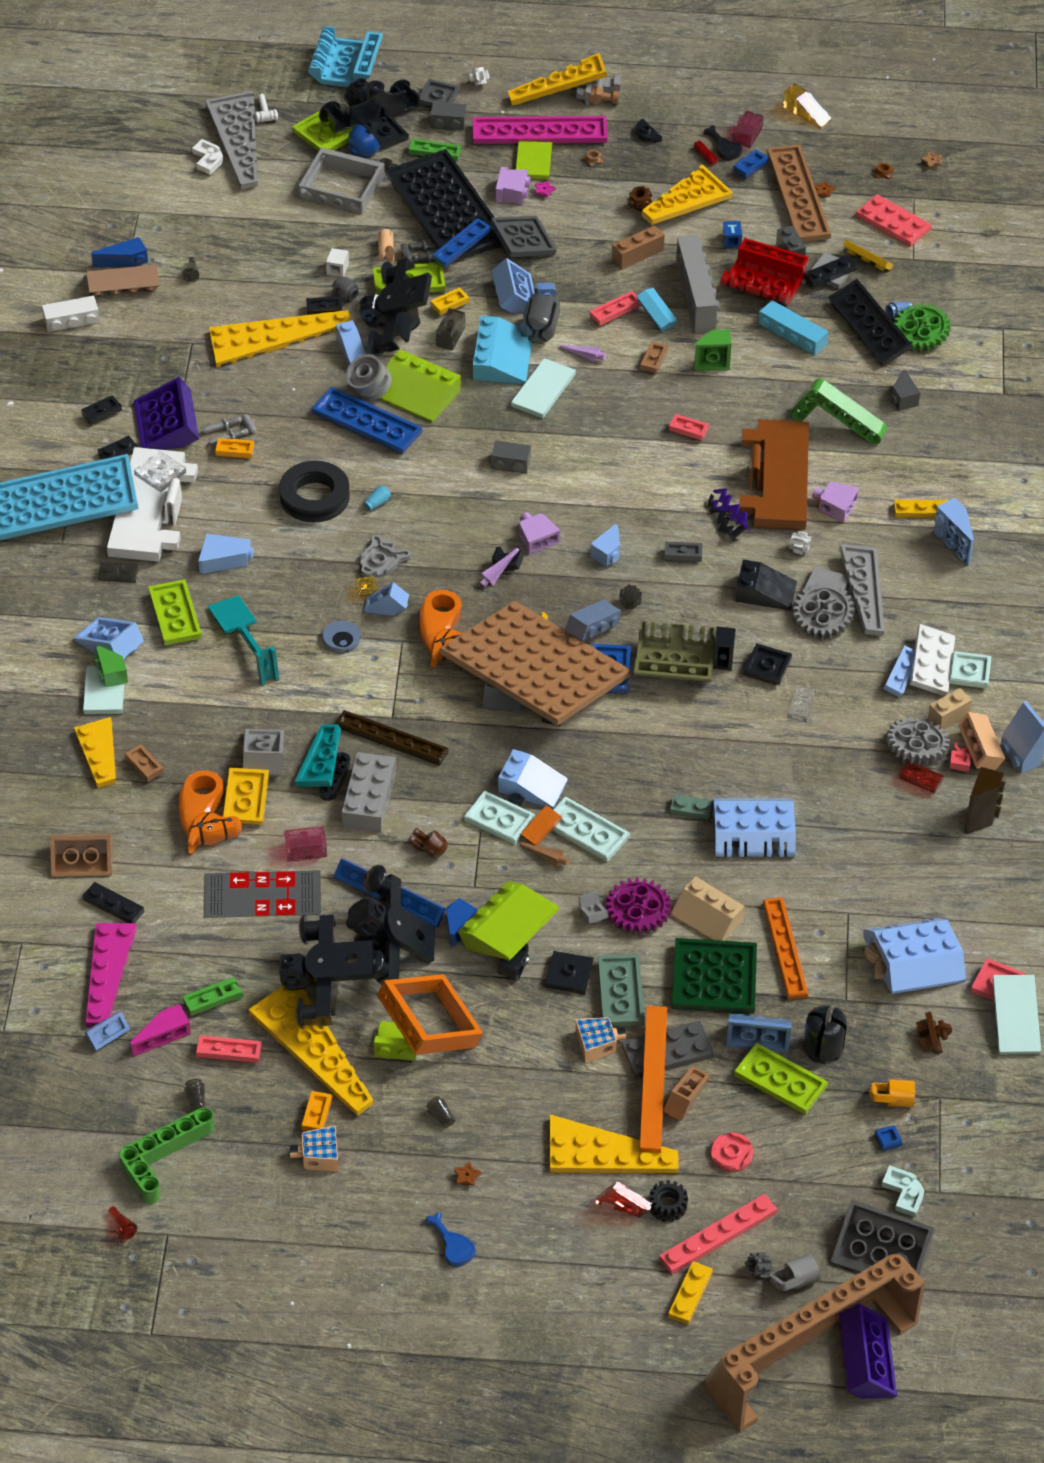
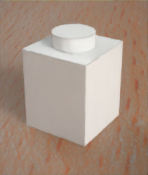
(337, 262)

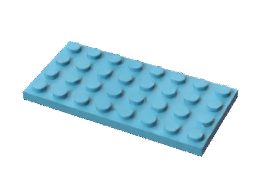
(66, 496)

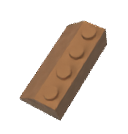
(123, 279)

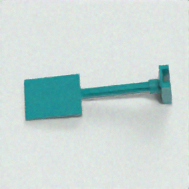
(234, 615)

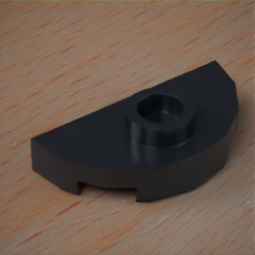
(646, 132)

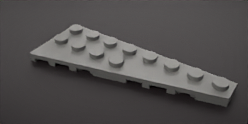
(235, 126)

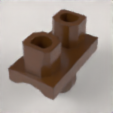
(936, 1031)

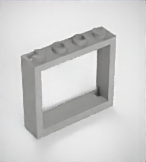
(346, 163)

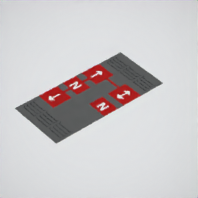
(262, 893)

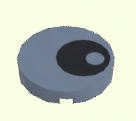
(341, 636)

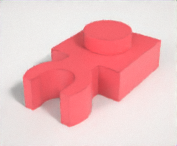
(960, 758)

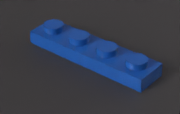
(461, 242)

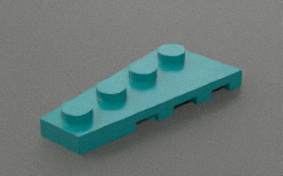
(321, 758)

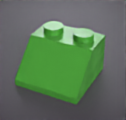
(713, 351)

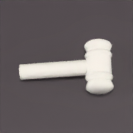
(265, 114)

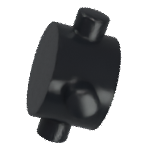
(516, 799)

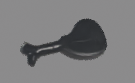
(726, 149)

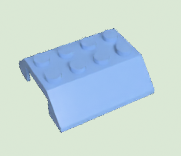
(754, 823)
(918, 954)

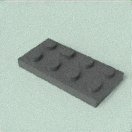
(683, 1047)

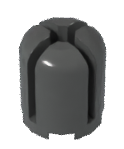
(540, 318)

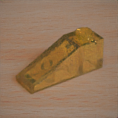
(805, 106)

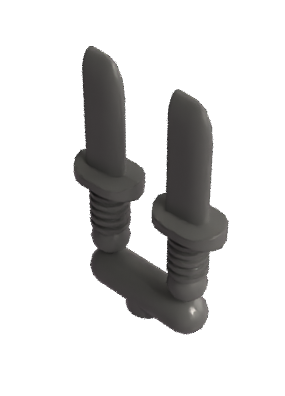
(420, 257)

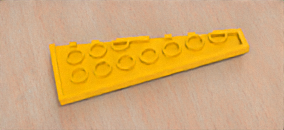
(250, 338)
(312, 1047)

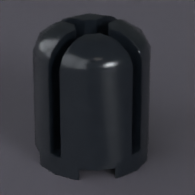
(831, 1034)

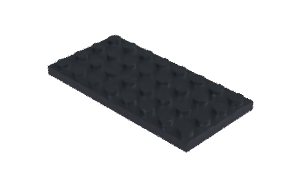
(442, 199)

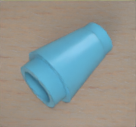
(377, 497)

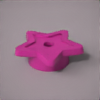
(544, 189)

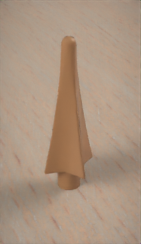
(553, 856)

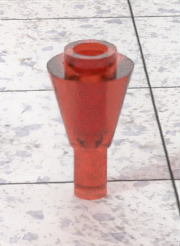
(125, 1228)

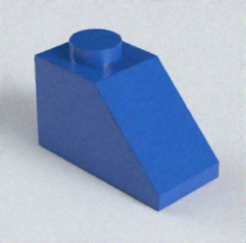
(456, 916)

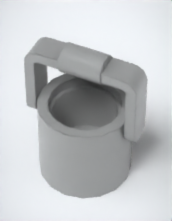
(799, 1273)

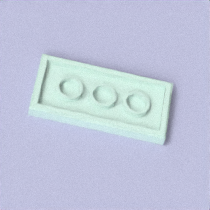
(543, 388)
(589, 830)
(1016, 1014)

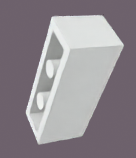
(70, 313)

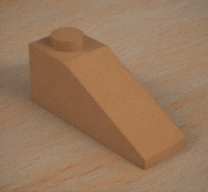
(686, 1093)

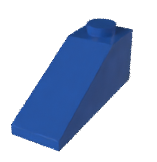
(123, 255)

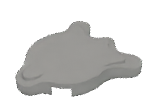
(381, 557)

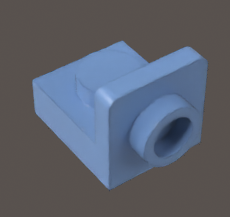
(546, 289)

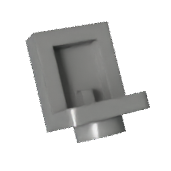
(591, 907)

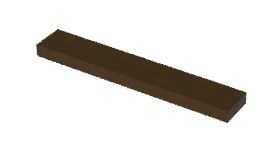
(392, 737)

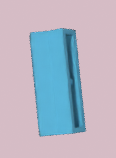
(656, 309)

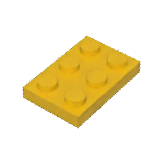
(246, 795)

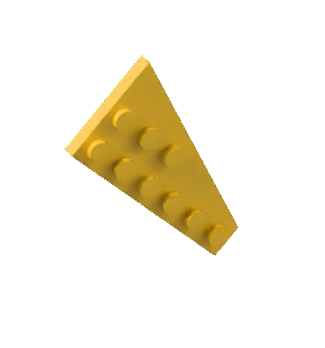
(688, 195)
(595, 1150)

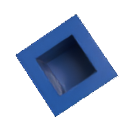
(732, 234)

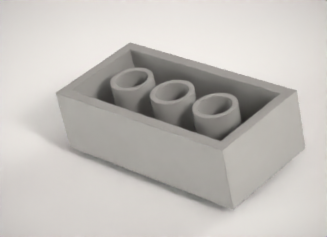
(369, 792)

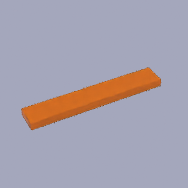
(785, 948)

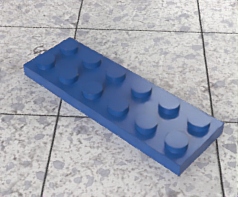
(367, 420)

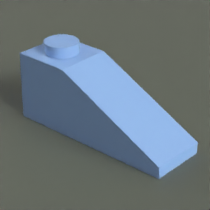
(349, 341)

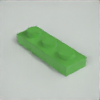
(424, 147)

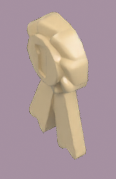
(873, 955)

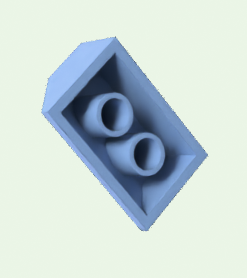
(512, 286)

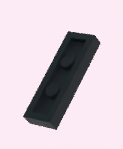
(830, 271)
(113, 903)

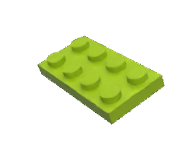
(433, 269)
(175, 612)
(781, 1078)

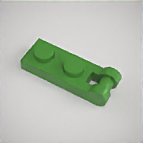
(212, 996)

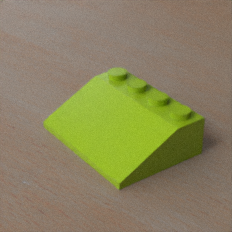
(420, 386)
(507, 921)

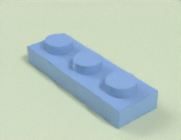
(900, 673)

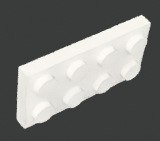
(932, 660)

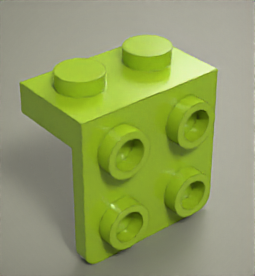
(391, 1043)

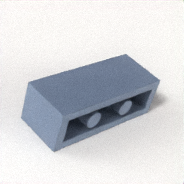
(593, 620)

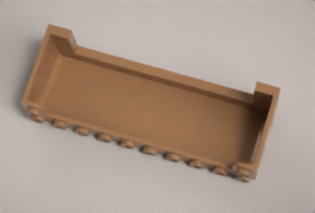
(887, 1284)

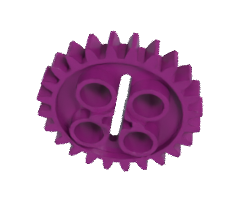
(638, 906)

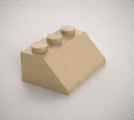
(708, 910)

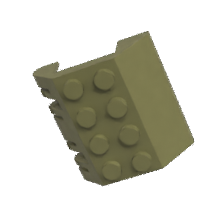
(674, 655)

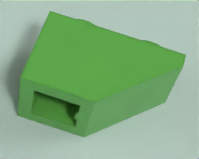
(112, 667)

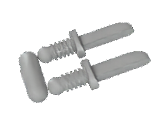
(229, 422)

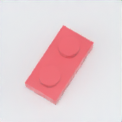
(688, 427)

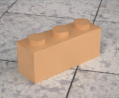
(981, 741)

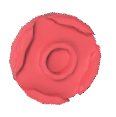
(732, 1152)

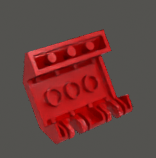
(766, 271)

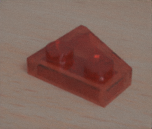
(624, 1200)

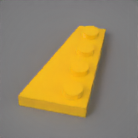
(98, 750)

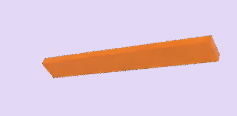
(653, 1079)

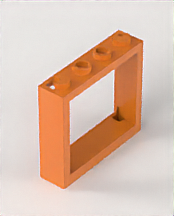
(410, 1028)

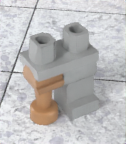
(599, 90)

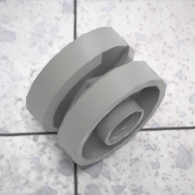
(368, 377)

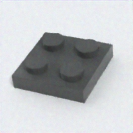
(438, 92)

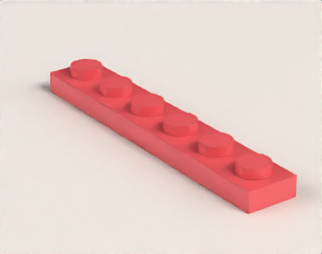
(718, 1234)

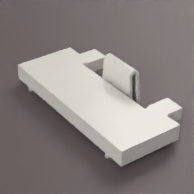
(138, 532)

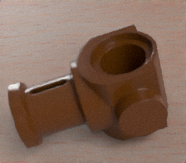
(639, 198)

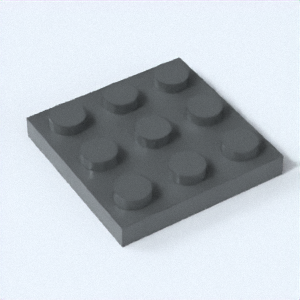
(523, 236)

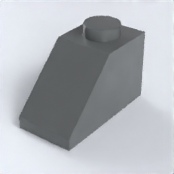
(905, 392)

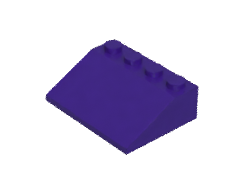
(166, 417)

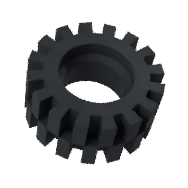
(668, 1190)

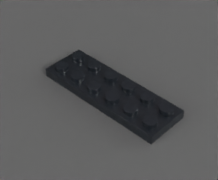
(870, 322)

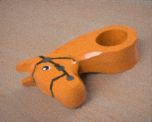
(437, 626)
(198, 810)

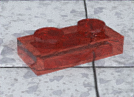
(921, 777)

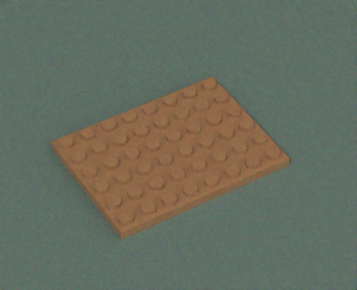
(535, 662)

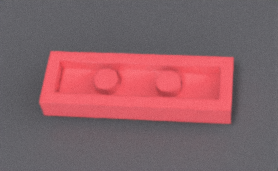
(614, 308)
(229, 1049)

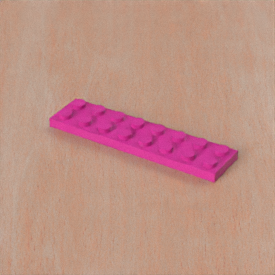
(540, 128)

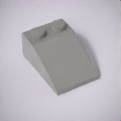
(264, 750)

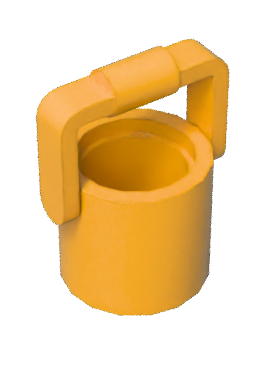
(899, 1093)

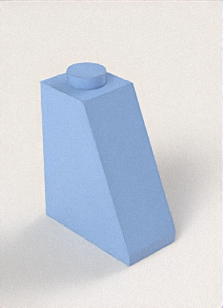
(224, 553)

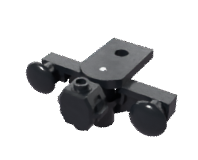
(373, 109)
(395, 306)
(389, 925)
(323, 968)

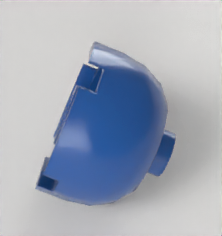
(362, 143)

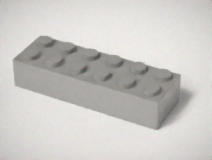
(697, 283)

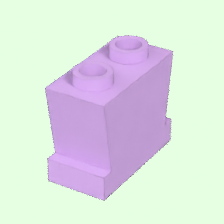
(512, 185)

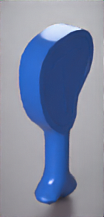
(458, 1247)

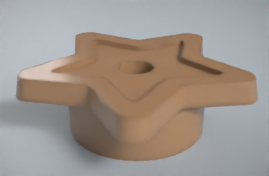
(593, 157)
(932, 160)

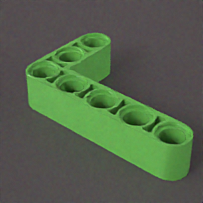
(841, 407)
(177, 1139)

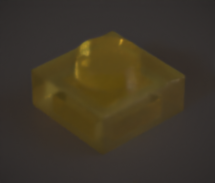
(366, 586)

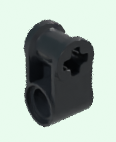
(514, 967)

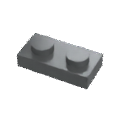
(683, 551)

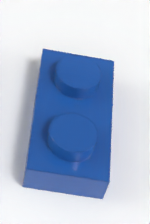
(750, 163)

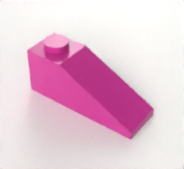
(162, 1029)

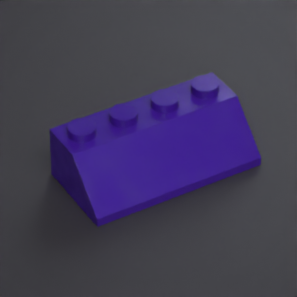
(867, 1353)

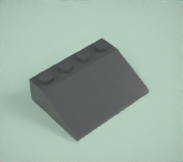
(874, 1234)

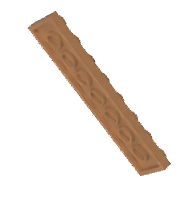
(798, 192)

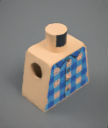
(597, 1037)
(318, 1149)

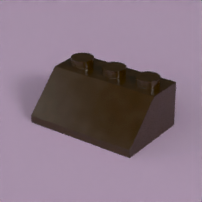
(985, 800)

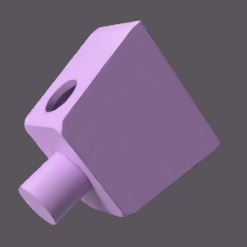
(836, 500)
(537, 532)

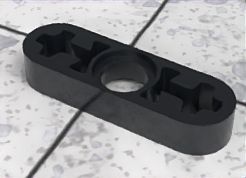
(336, 783)

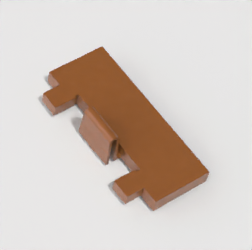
(780, 476)

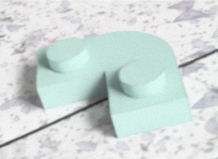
(908, 1186)

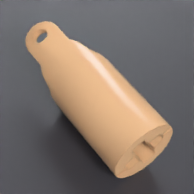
(386, 245)

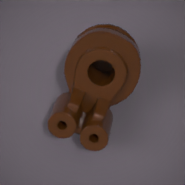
(432, 843)

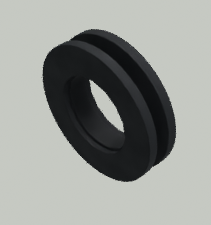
(314, 510)

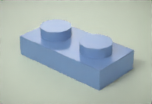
(107, 1030)

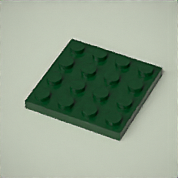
(714, 975)

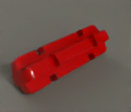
(704, 151)

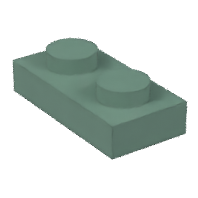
(691, 807)

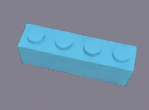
(793, 327)

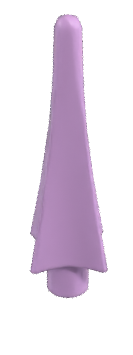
(589, 353)
(493, 573)

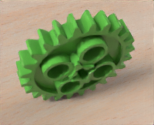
(924, 326)

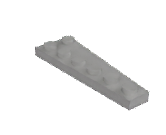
(864, 581)

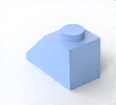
(606, 547)
(387, 600)

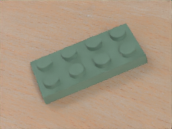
(621, 989)

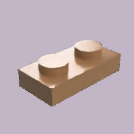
(654, 357)
(144, 762)

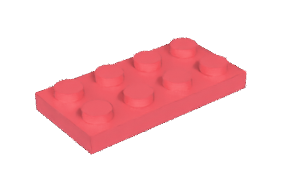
(893, 220)

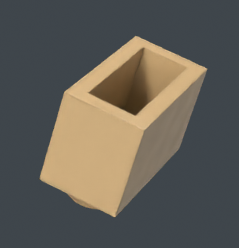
(950, 709)

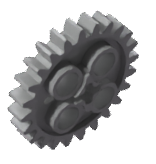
(823, 610)
(918, 740)

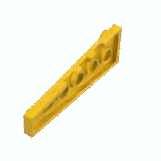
(585, 72)

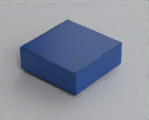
(888, 1138)

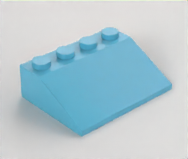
(501, 352)

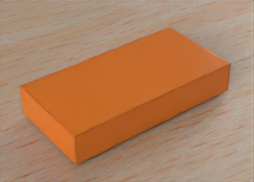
(541, 826)

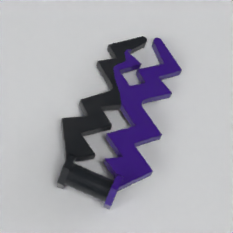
(725, 507)

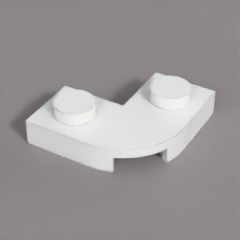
(210, 154)

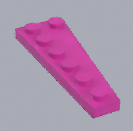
(109, 958)

